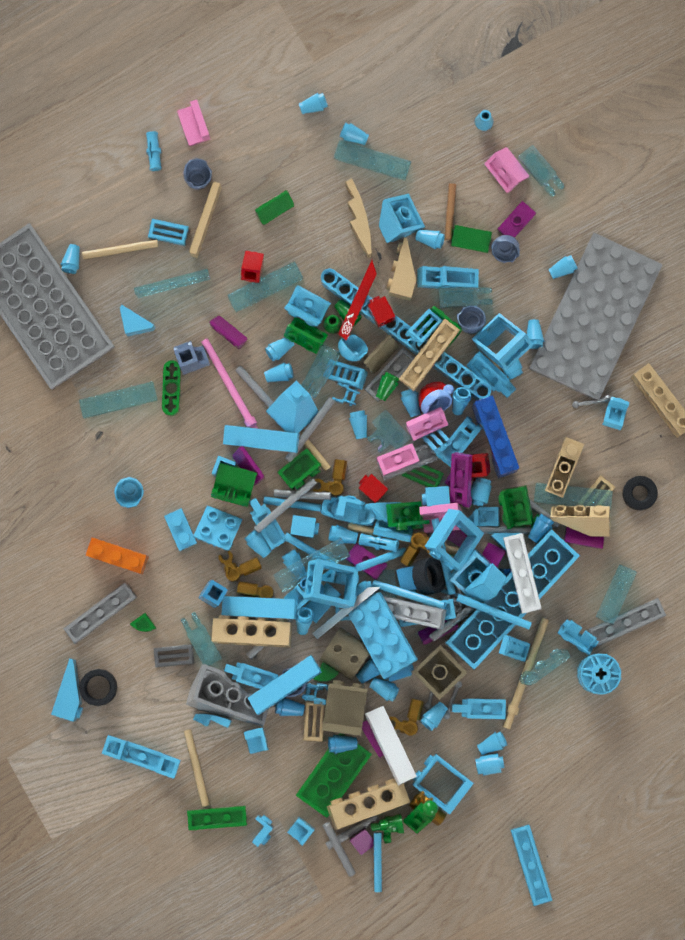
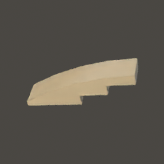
(360, 223)

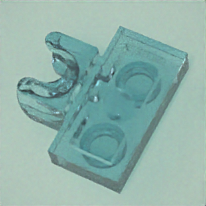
(388, 432)

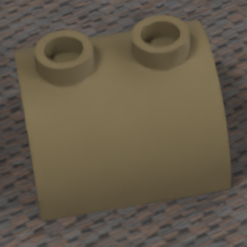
(345, 654)
(439, 672)

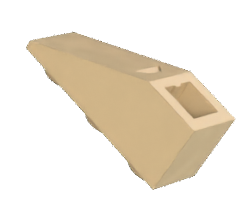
(404, 278)
(564, 466)
(585, 519)

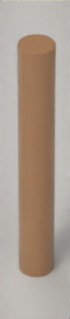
(450, 212)

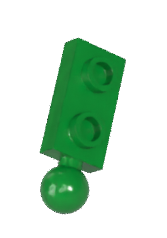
(421, 816)

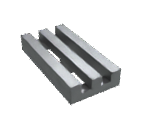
(190, 654)

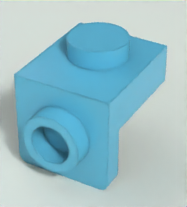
(615, 413)
(263, 836)

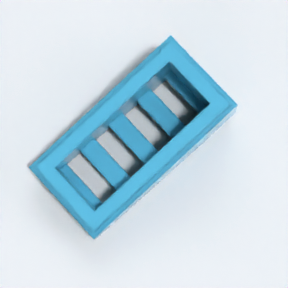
(362, 375)

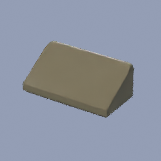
(381, 354)

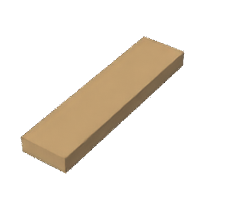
(205, 219)
(429, 355)

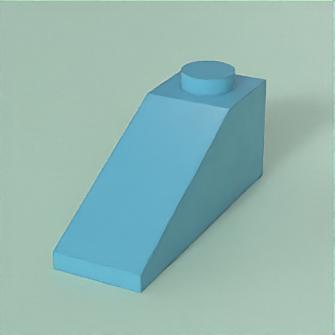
(69, 699)

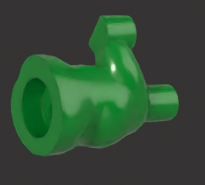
(389, 825)

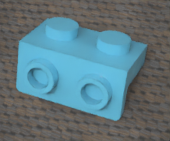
(307, 306)

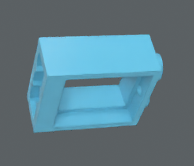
(512, 351)
(441, 533)
(314, 579)
(457, 796)

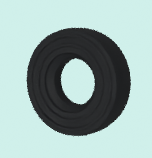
(651, 490)

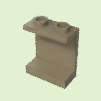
(345, 708)

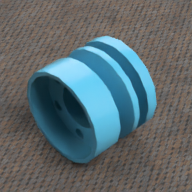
(591, 665)

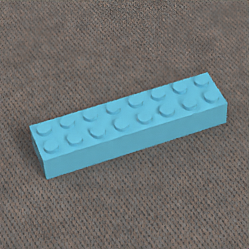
(484, 631)

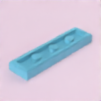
(261, 438)
(259, 607)
(284, 685)
(531, 865)

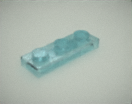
(616, 594)

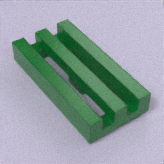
(426, 484)

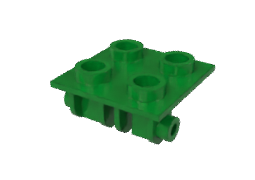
(233, 484)

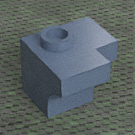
(190, 357)

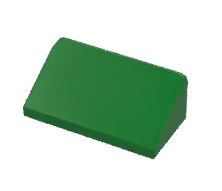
(274, 207)
(471, 239)

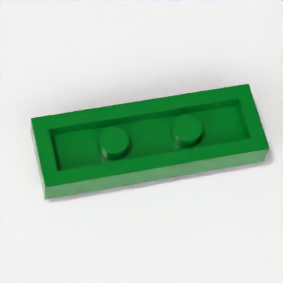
(217, 817)

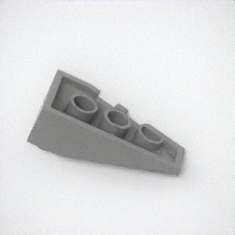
(221, 696)

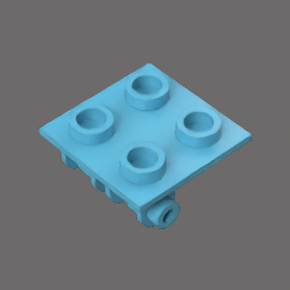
(217, 528)

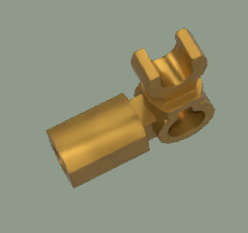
(336, 487)
(418, 541)
(234, 573)
(252, 590)
(414, 713)
(420, 798)

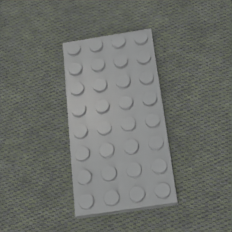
(46, 310)
(595, 316)

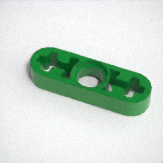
(176, 402)

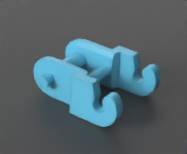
(351, 402)
(319, 686)

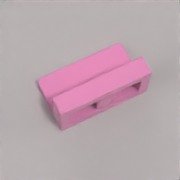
(193, 124)
(506, 169)
(426, 423)
(397, 459)
(436, 511)

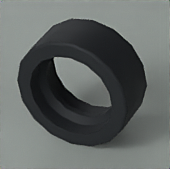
(420, 576)
(84, 692)

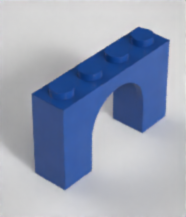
(502, 452)

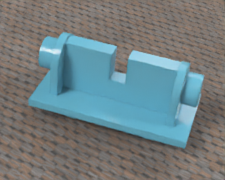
(570, 632)

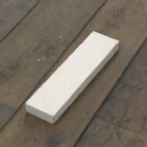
(522, 573)
(390, 745)

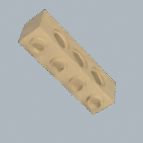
(661, 399)
(280, 639)
(340, 818)

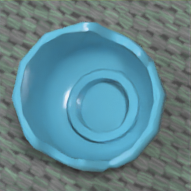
(352, 349)
(128, 492)

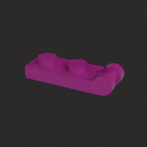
(461, 479)

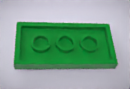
(332, 777)

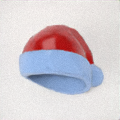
(434, 396)

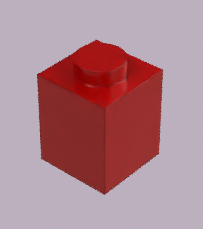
(252, 266)
(381, 311)
(480, 465)
(372, 488)

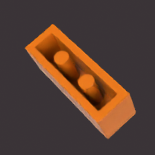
(117, 555)

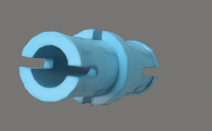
(153, 151)
(378, 542)

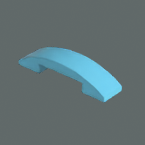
(141, 756)

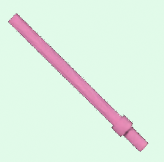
(249, 421)

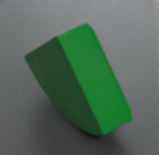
(143, 623)
(327, 673)

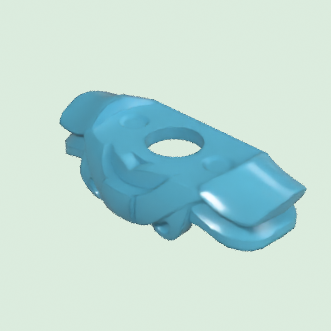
(329, 509)

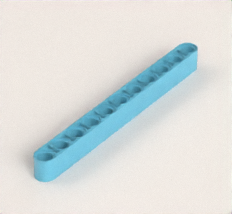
(401, 326)

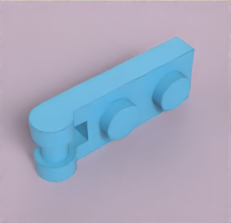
(460, 440)

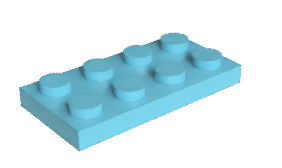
(382, 635)

